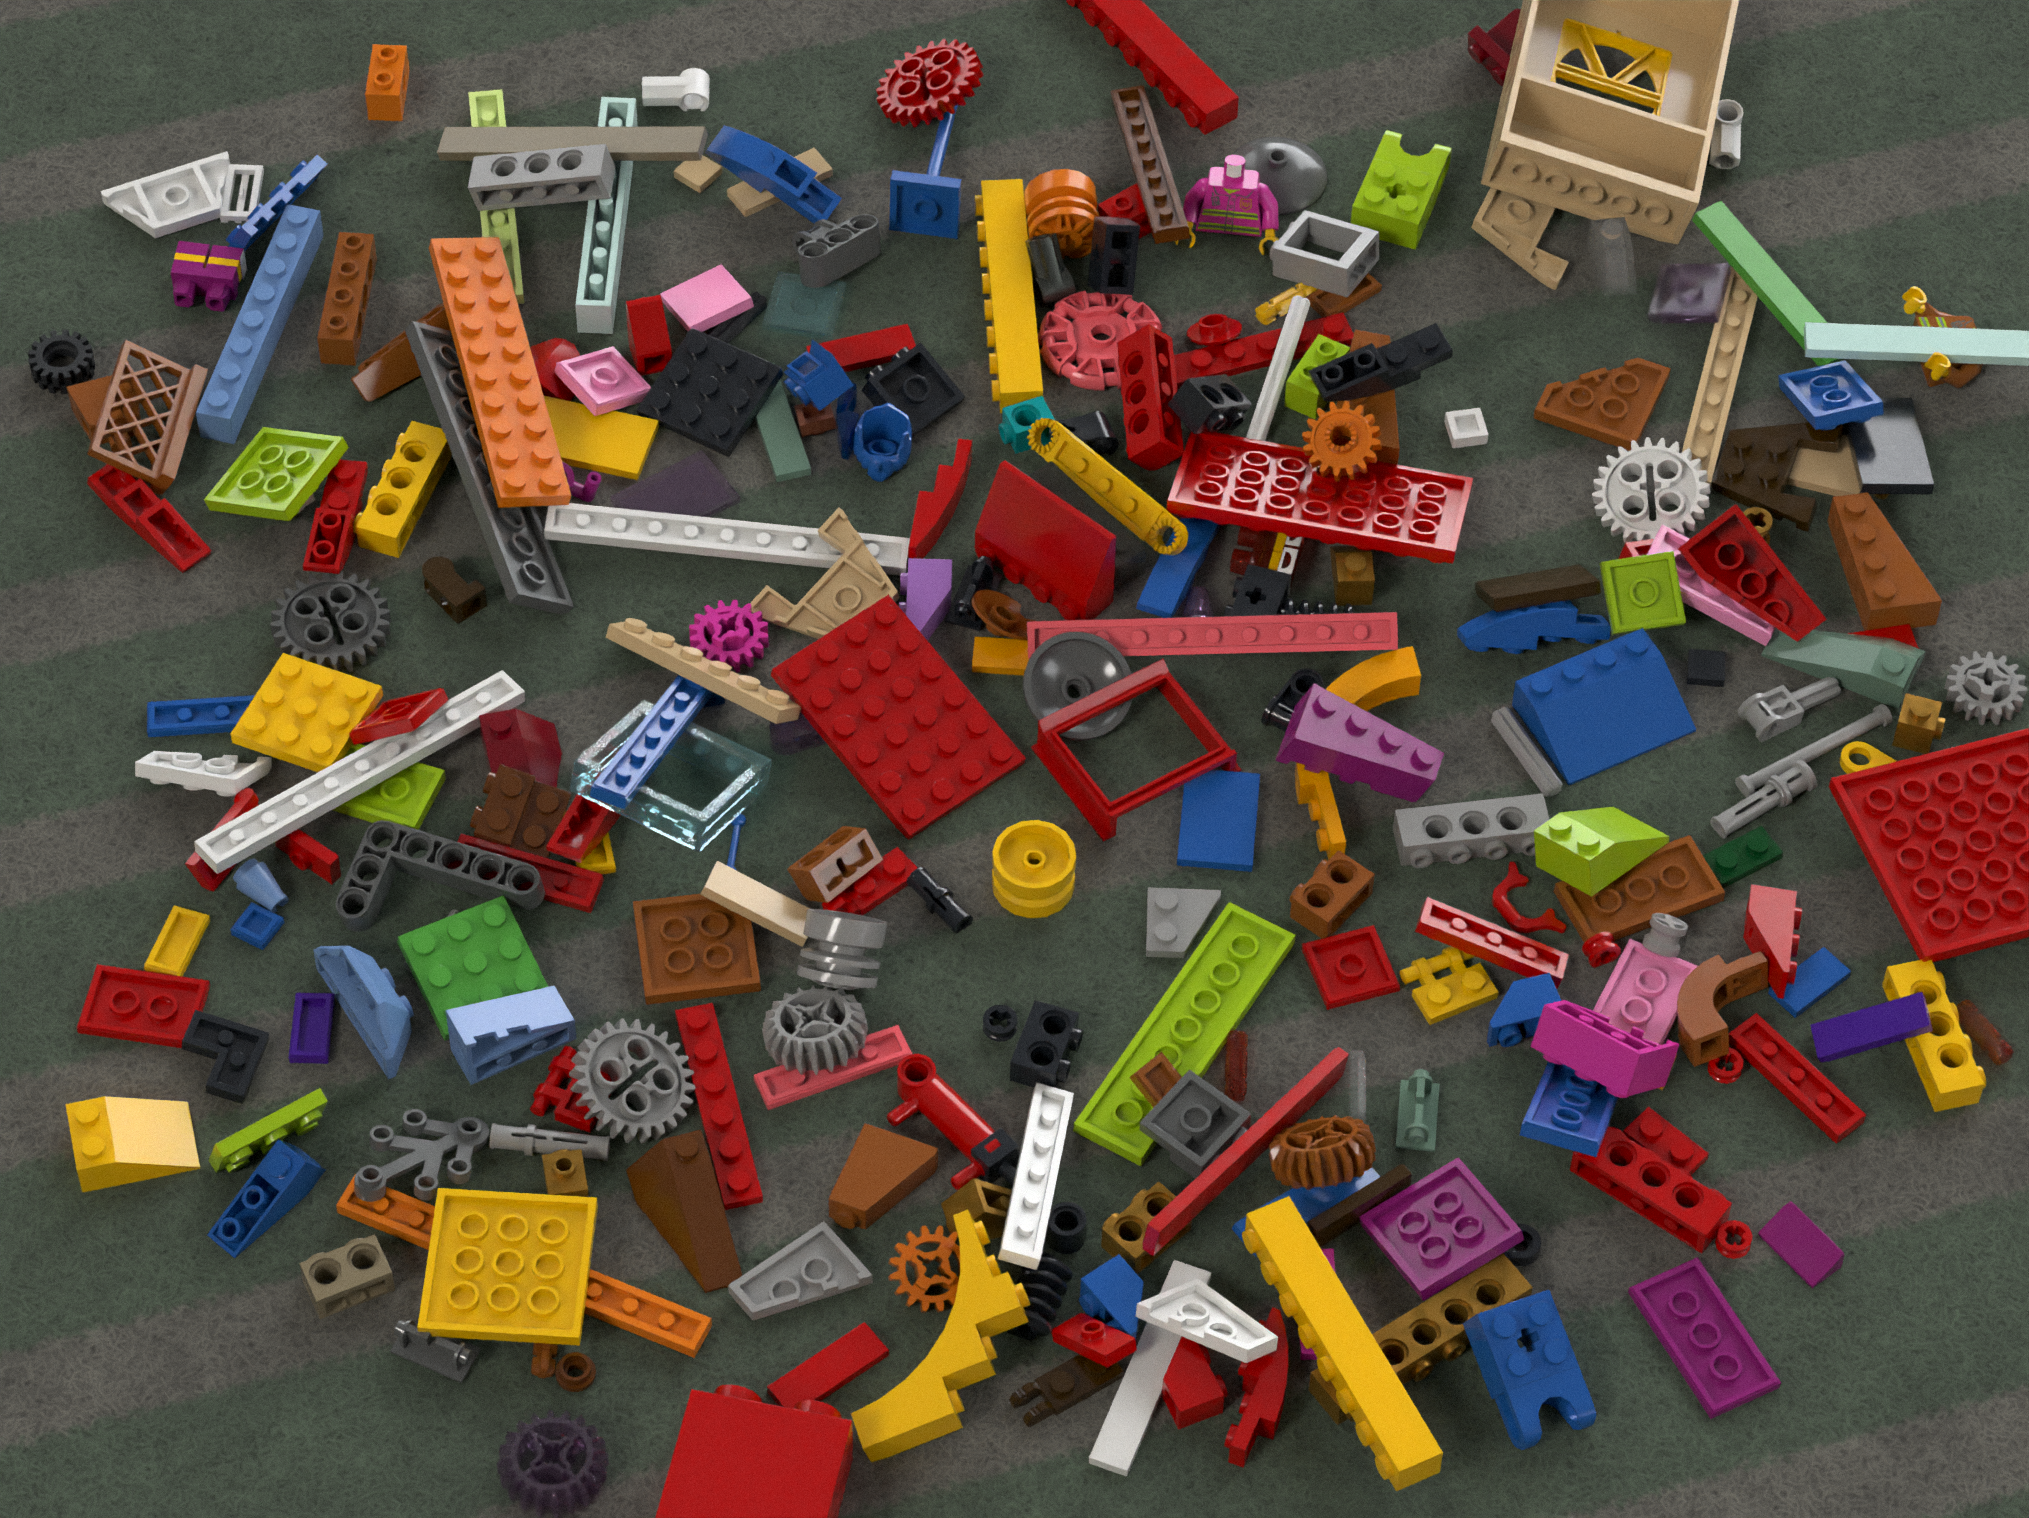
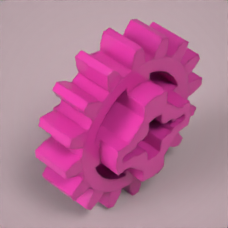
(730, 634)

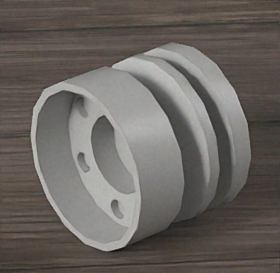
(841, 948)

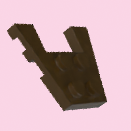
(1759, 463)

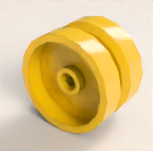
(1033, 869)

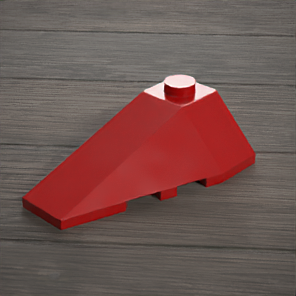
(1746, 569)

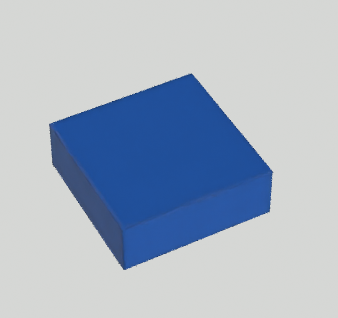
(257, 926)

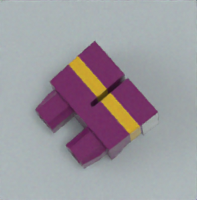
(207, 274)

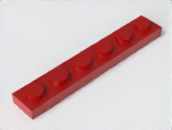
(1256, 350)
(719, 1106)

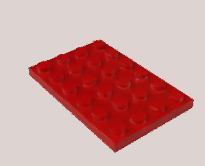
(897, 717)

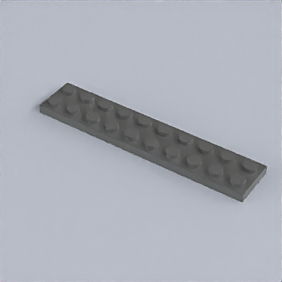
(511, 533)

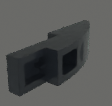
(1382, 369)

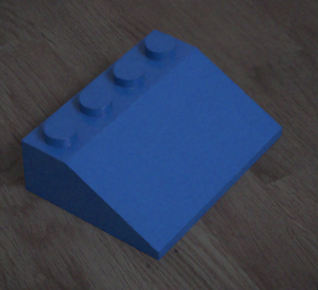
(1603, 706)

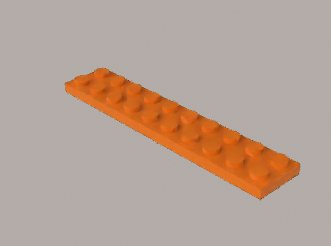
(499, 372)

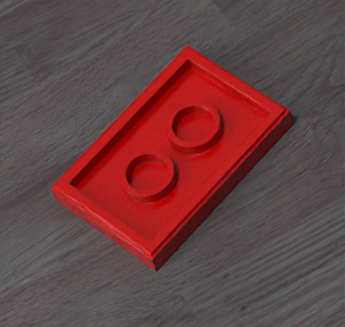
(141, 1005)

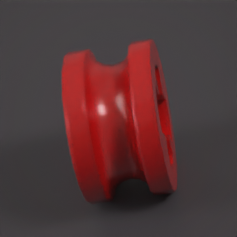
(1601, 949)
(1726, 1076)
(1734, 1227)

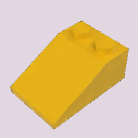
(130, 1140)

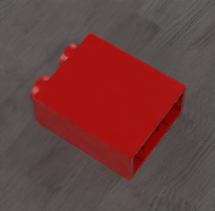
(757, 1458)

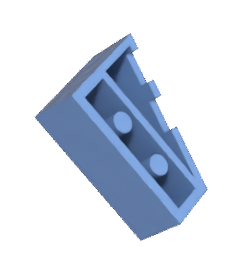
(508, 1031)

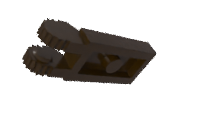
(1064, 1387)

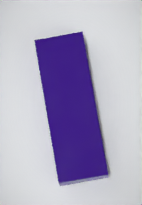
(1871, 1027)

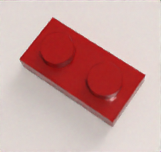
(1667, 1141)

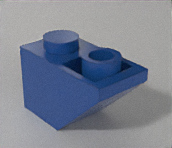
(1521, 1005)
(1113, 1295)

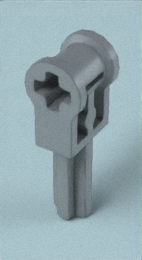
(1781, 710)

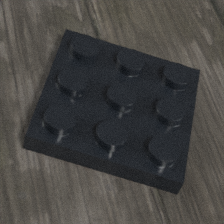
(710, 392)

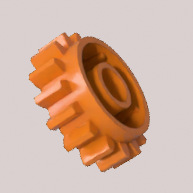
(1347, 458)

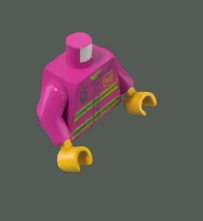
(1232, 203)

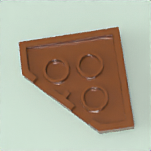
(1606, 403)

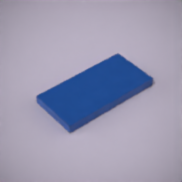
(1569, 1111)

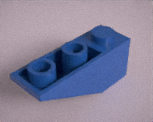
(269, 1193)

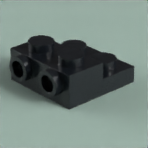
(914, 386)

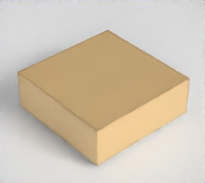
(698, 174)

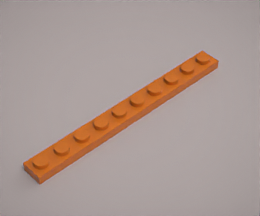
(605, 1298)

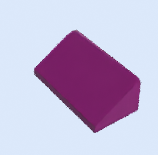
(1802, 1245)

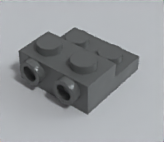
(1195, 1123)

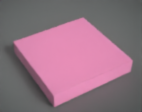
(707, 299)
(603, 380)

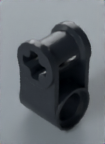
(1093, 431)
(1282, 705)

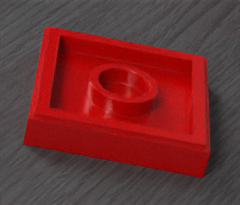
(398, 716)
(1350, 967)

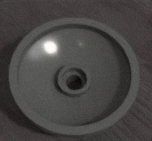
(1289, 170)
(1079, 663)

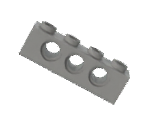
(541, 177)
(1454, 823)

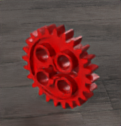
(929, 82)

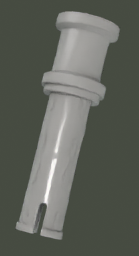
(1777, 791)

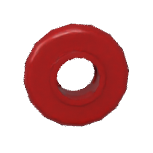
(1214, 330)

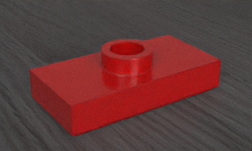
(310, 854)
(1094, 1340)

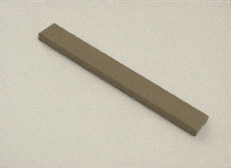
(623, 143)

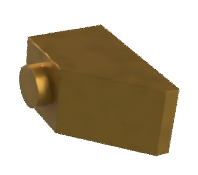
(1352, 575)
(984, 1202)

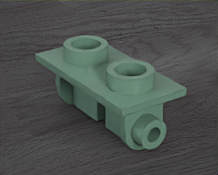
(1417, 1112)

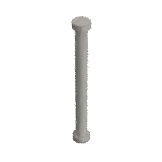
(1879, 716)

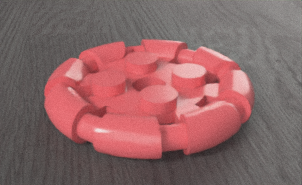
(1092, 315)

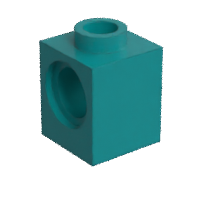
(1017, 422)

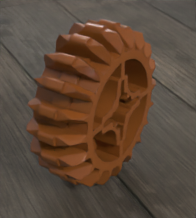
(1322, 1152)

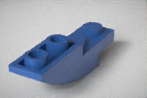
(775, 170)
(1520, 627)

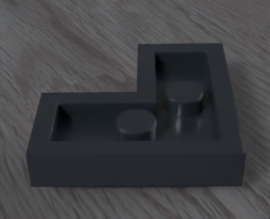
(234, 1048)

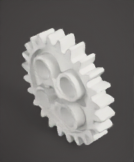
(1684, 490)

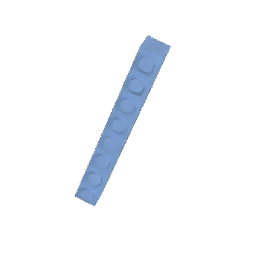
(259, 324)

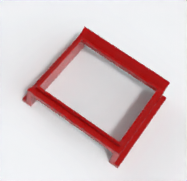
(1077, 782)

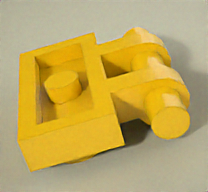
(1452, 993)

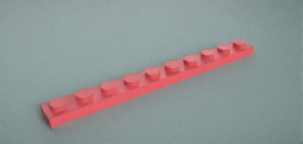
(1231, 633)

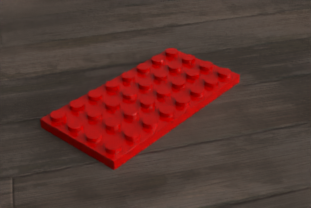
(1278, 491)

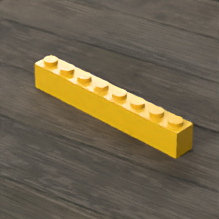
(1010, 292)
(1342, 1344)

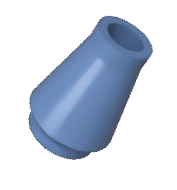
(259, 884)

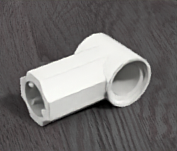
(686, 91)
(1726, 135)

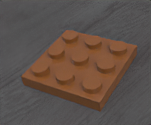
(694, 949)

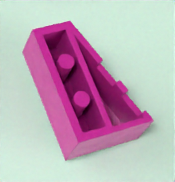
(1601, 1051)

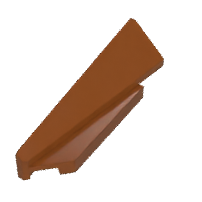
(395, 361)

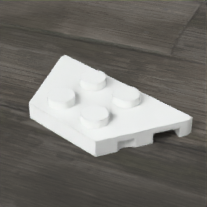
(173, 197)

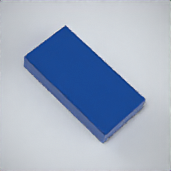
(1812, 982)

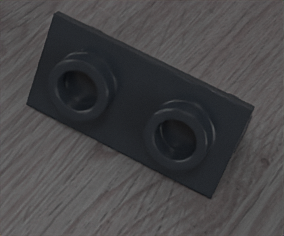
(977, 577)

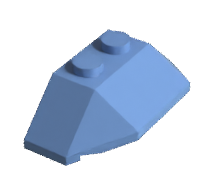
(368, 1001)

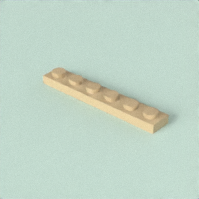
(712, 675)

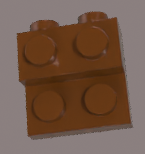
(519, 811)

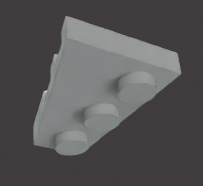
(799, 1274)

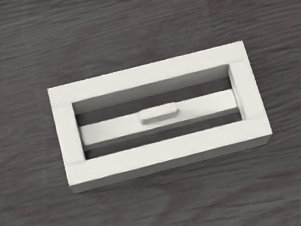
(246, 170)

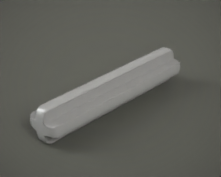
(1526, 752)

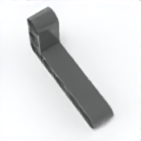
(430, 867)

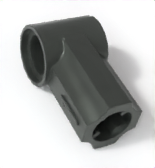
(1050, 278)

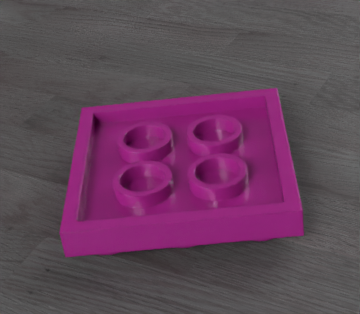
(1441, 1228)

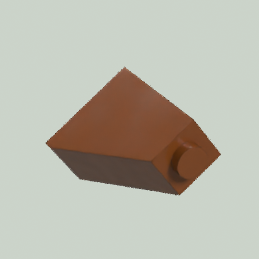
(879, 1176)

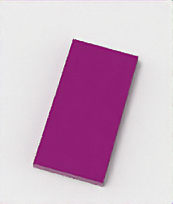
(1704, 1338)

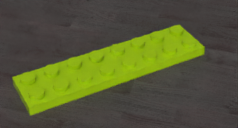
(1187, 1024)

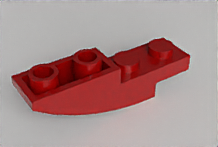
(333, 522)
(1264, 1395)

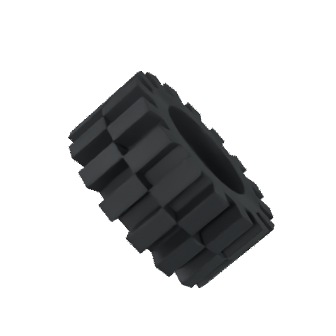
(60, 346)

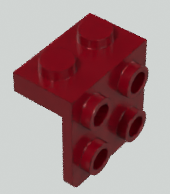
(1495, 46)

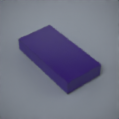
(311, 1028)

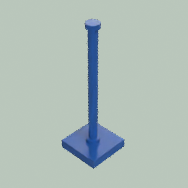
(927, 201)

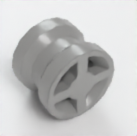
(1665, 935)

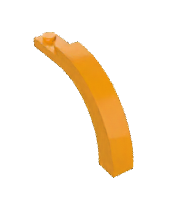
(1366, 686)

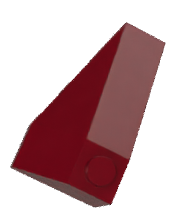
(522, 744)

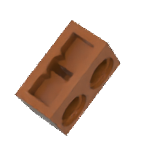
(835, 864)
(1335, 899)

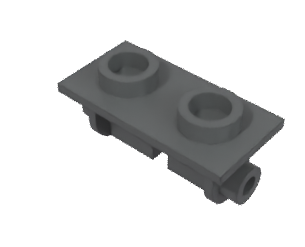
(440, 1354)

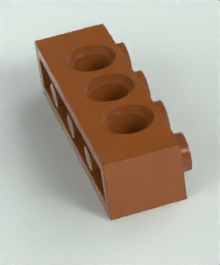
(347, 298)

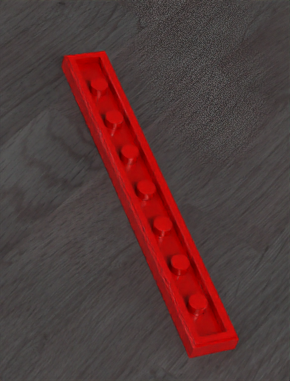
(1243, 1151)

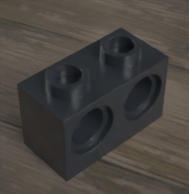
(1210, 404)
(1041, 1047)

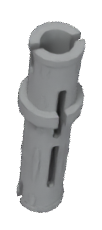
(546, 1141)

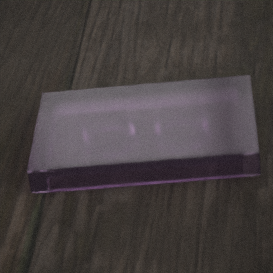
(683, 488)

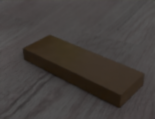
(1347, 1212)

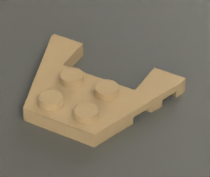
(1516, 229)
(842, 591)

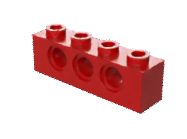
(1146, 389)
(1659, 1204)

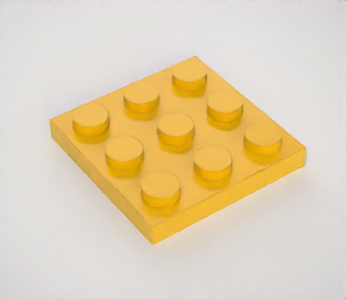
(305, 713)

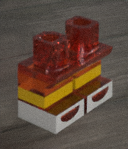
(1270, 551)

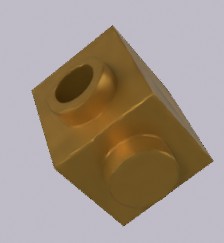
(1918, 724)
(565, 1173)

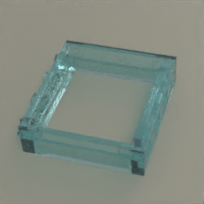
(697, 746)

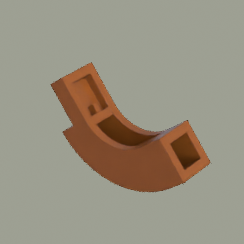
(1704, 993)

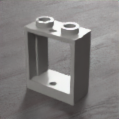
(1320, 272)

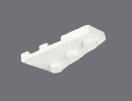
(188, 769)
(1208, 1319)

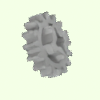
(1985, 688)

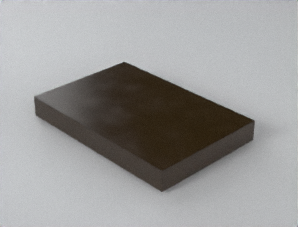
(1538, 588)

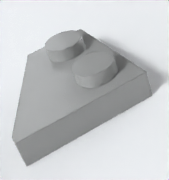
(1176, 919)

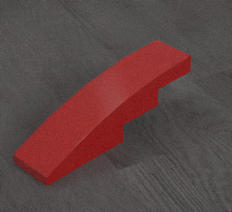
(937, 507)
(149, 517)
(581, 829)

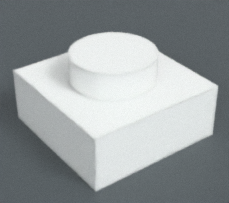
(1466, 428)

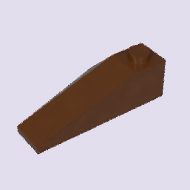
(683, 1201)

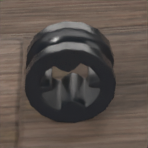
(1002, 1013)

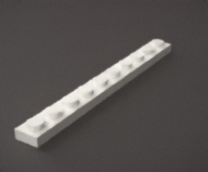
(711, 536)
(355, 774)

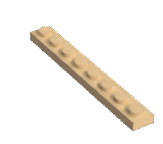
(1720, 374)

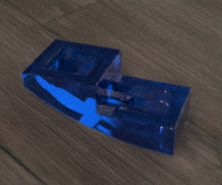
(847, 421)

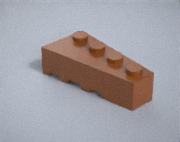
(1380, 405)
(1878, 567)

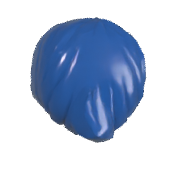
(883, 441)

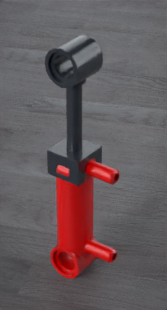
(988, 1150)

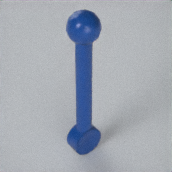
(738, 822)

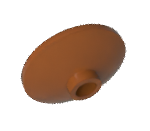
(1000, 614)

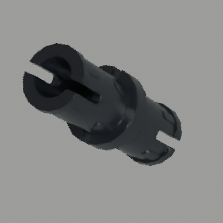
(940, 901)

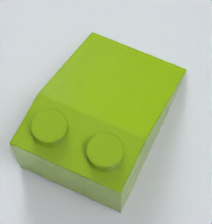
(1594, 846)

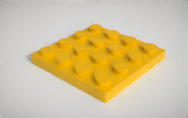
(508, 1266)

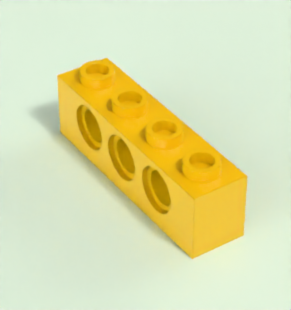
(403, 489)
(1944, 1085)

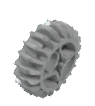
(815, 1029)

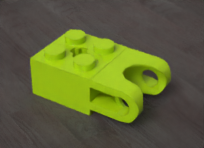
(1400, 191)

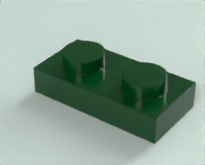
(1743, 856)

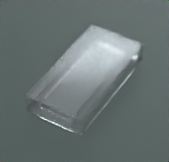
(1357, 1085)

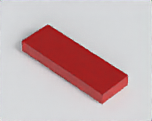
(870, 347)
(830, 1368)

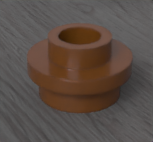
(575, 1361)

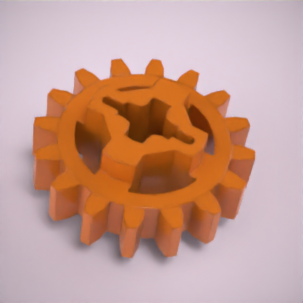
(915, 1260)

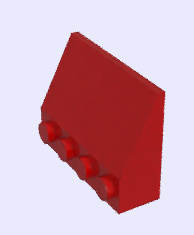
(1047, 545)

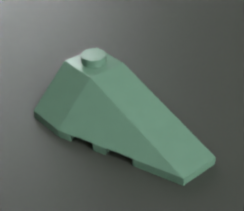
(1861, 663)

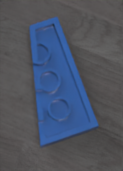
(282, 195)

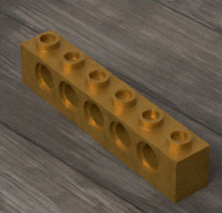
(1494, 1281)

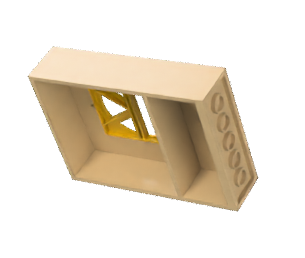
(1597, 152)

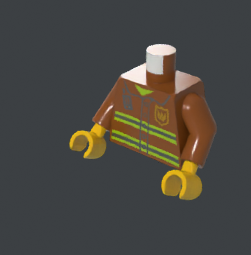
(1938, 367)

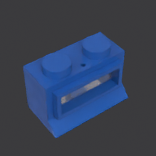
(816, 377)

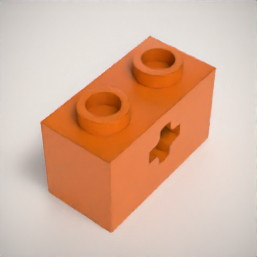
(387, 82)

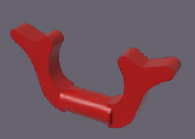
(1512, 916)

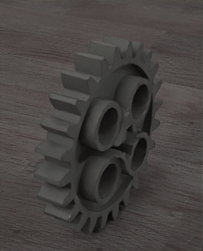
(354, 608)

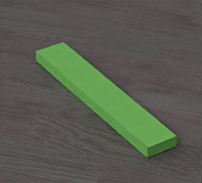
(1759, 272)

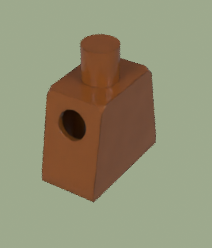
(87, 401)

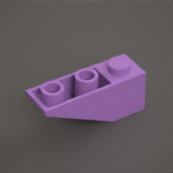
(927, 592)

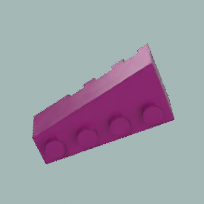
(1358, 746)

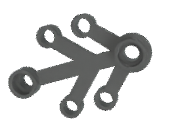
(371, 1180)

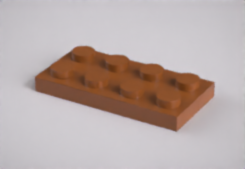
(1667, 882)

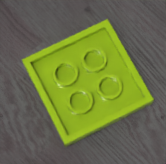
(276, 473)

